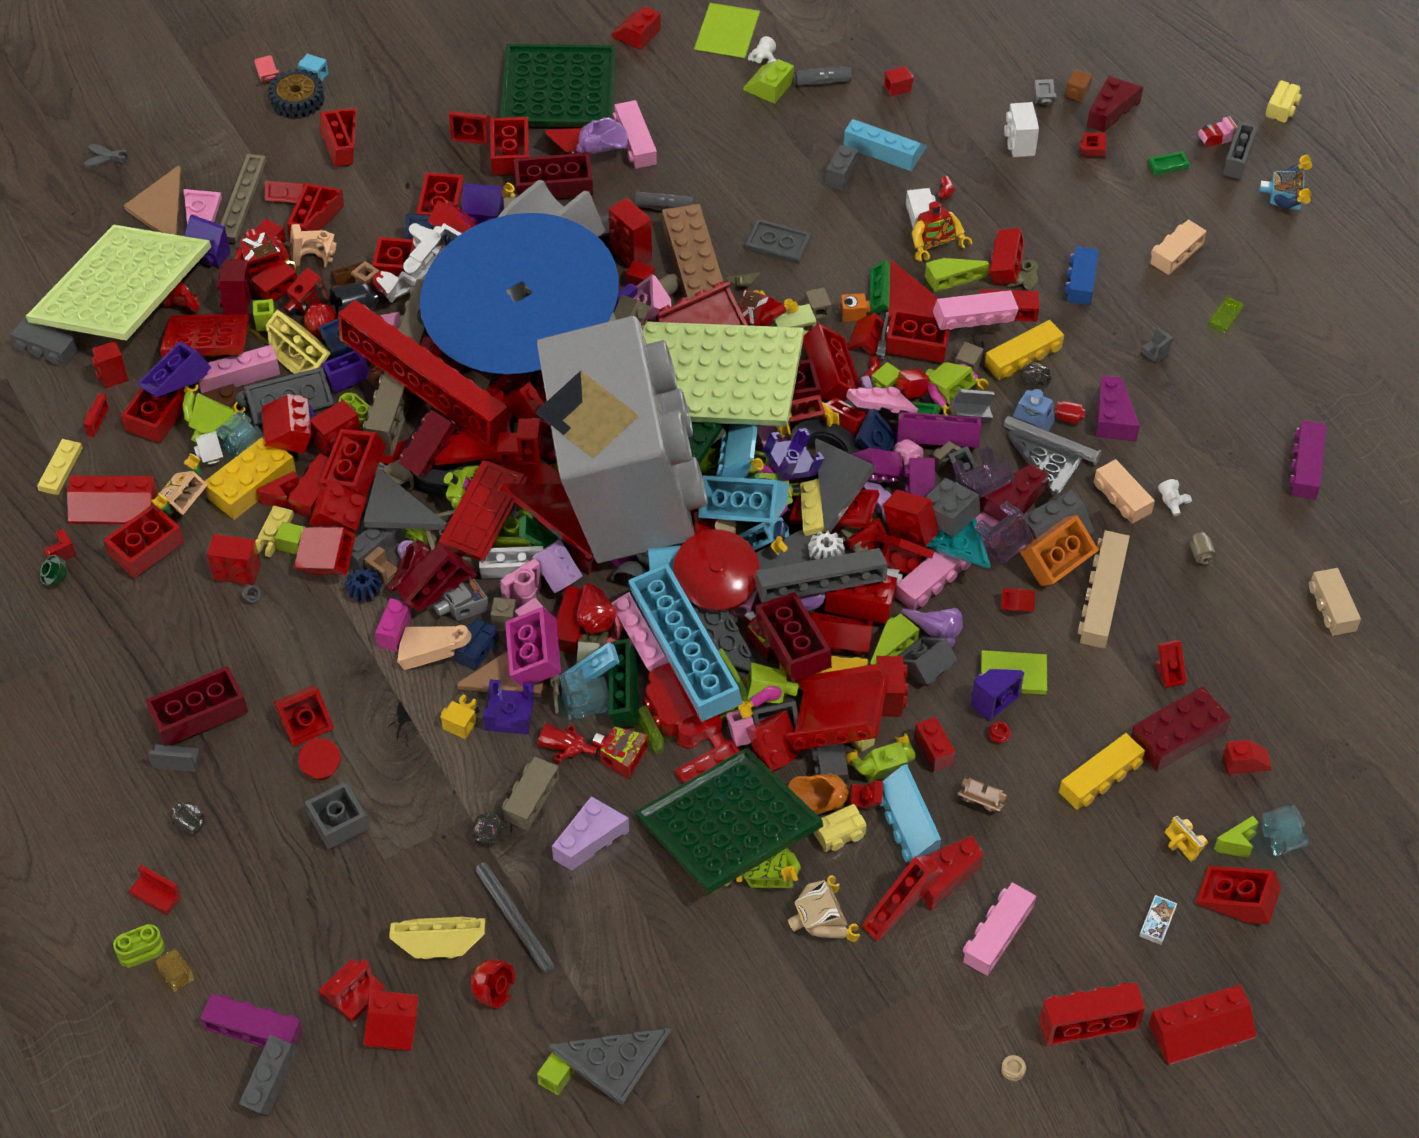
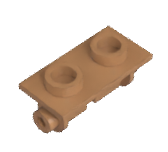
(990, 799)

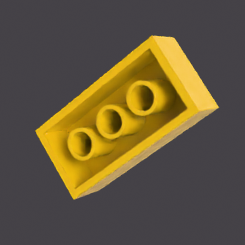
(236, 483)

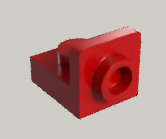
(866, 796)

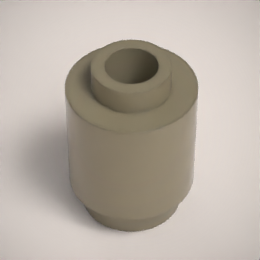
(670, 283)
(1202, 548)

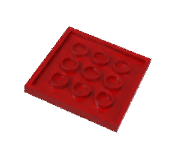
(208, 333)

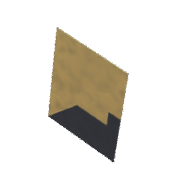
(587, 414)

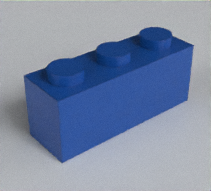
(1081, 275)

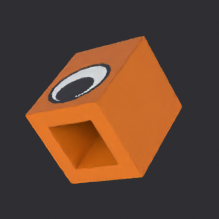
(854, 307)

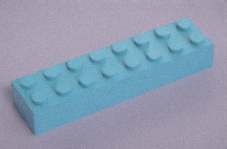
(685, 642)

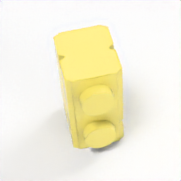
(1283, 101)
(841, 828)

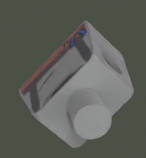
(463, 601)

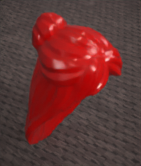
(595, 610)

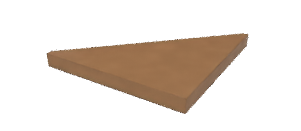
(159, 204)
(497, 670)

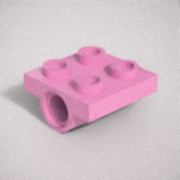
(522, 583)

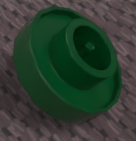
(53, 570)

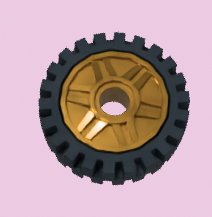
(296, 94)

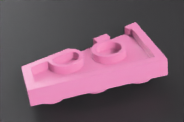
(202, 204)
(880, 397)

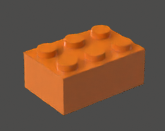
(1059, 550)

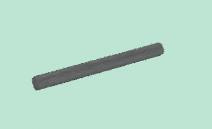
(514, 918)

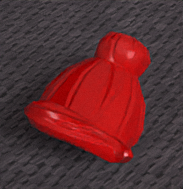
(182, 297)

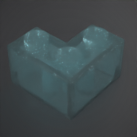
(583, 696)

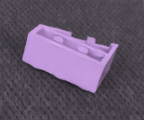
(588, 832)

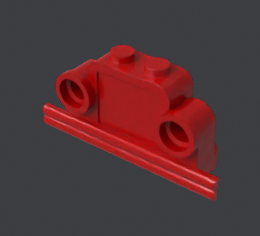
(675, 712)

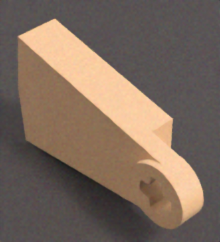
(430, 644)

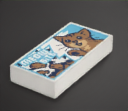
(1158, 920)

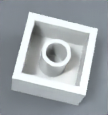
(1022, 129)

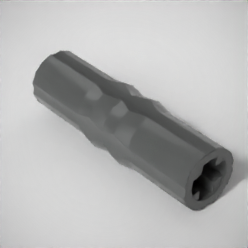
(823, 75)
(661, 201)

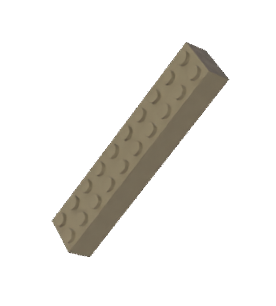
(392, 398)

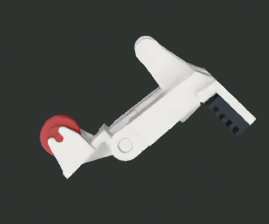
(428, 246)

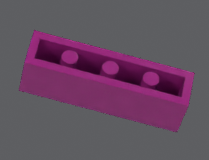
(939, 429)
(1308, 459)
(248, 1022)

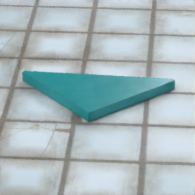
(964, 546)

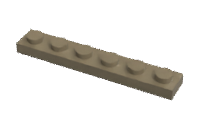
(242, 195)

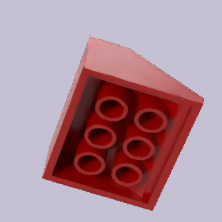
(449, 214)

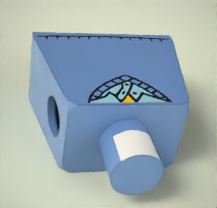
(1035, 410)

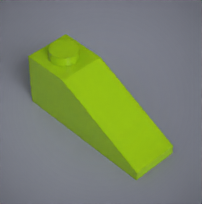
(953, 272)
(896, 637)

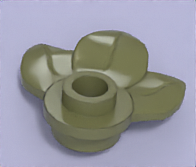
(1027, 275)

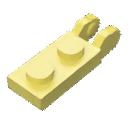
(270, 529)

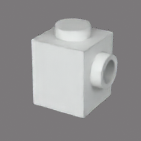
(208, 448)

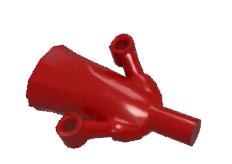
(565, 741)

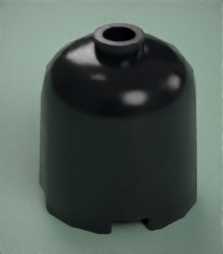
(344, 294)

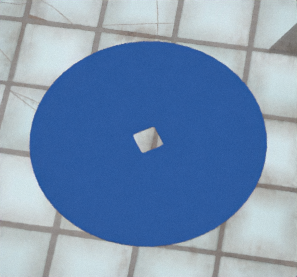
(468, 282)

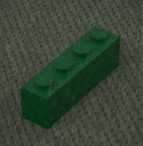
(624, 685)

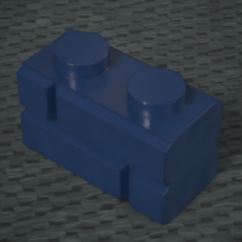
(482, 640)

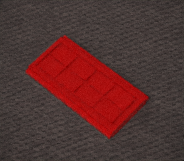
(481, 512)

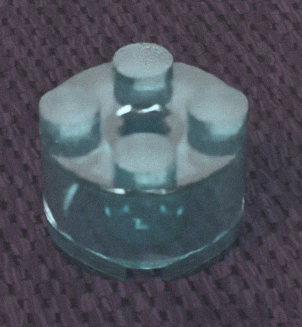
(238, 433)
(1284, 829)

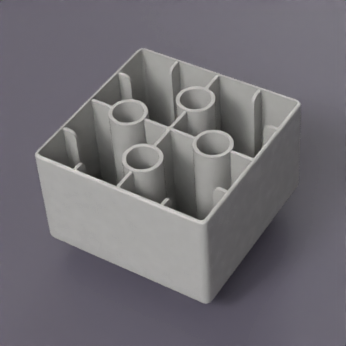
(645, 479)

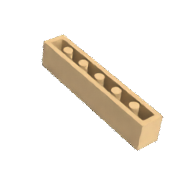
(1104, 591)

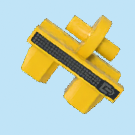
(1183, 838)

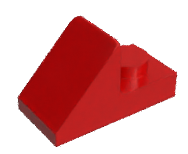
(276, 492)
(1171, 663)

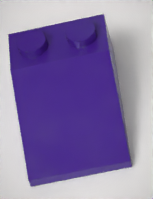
(175, 370)

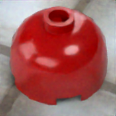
(492, 982)

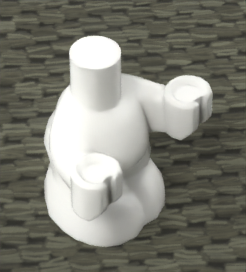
(763, 50)
(1171, 496)

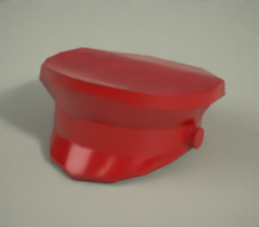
(319, 758)

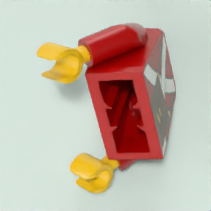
(261, 251)
(762, 309)

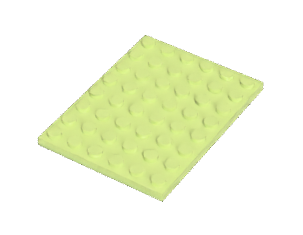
(119, 282)
(733, 369)

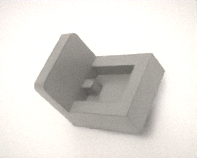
(1044, 91)

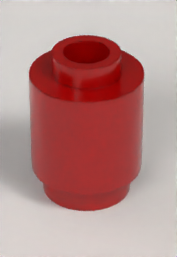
(1070, 412)

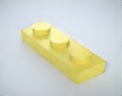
(60, 466)
(811, 508)

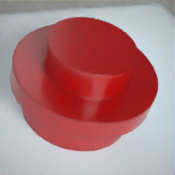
(999, 732)

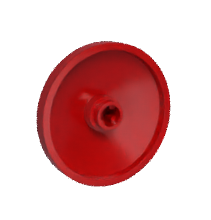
(716, 570)

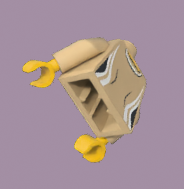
(821, 912)

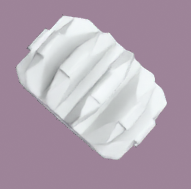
(825, 546)

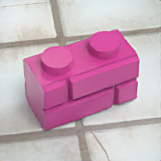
(393, 624)

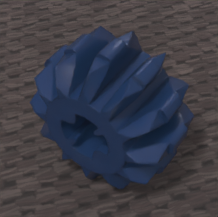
(363, 584)

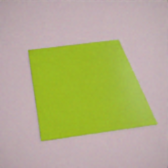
(727, 30)

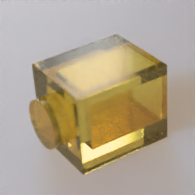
(174, 970)

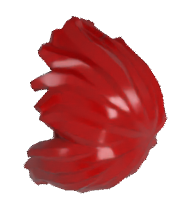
(316, 316)

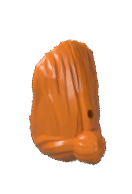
(820, 792)

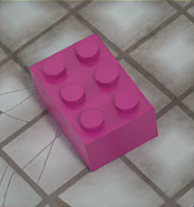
(533, 647)

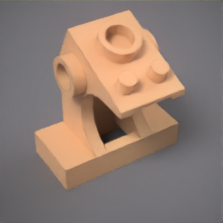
(311, 242)

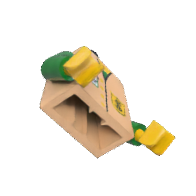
(181, 489)

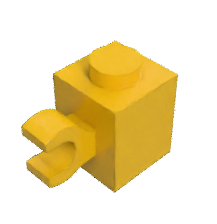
(459, 718)

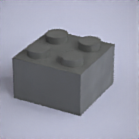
(954, 506)
(337, 815)

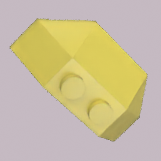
(294, 344)
(437, 936)

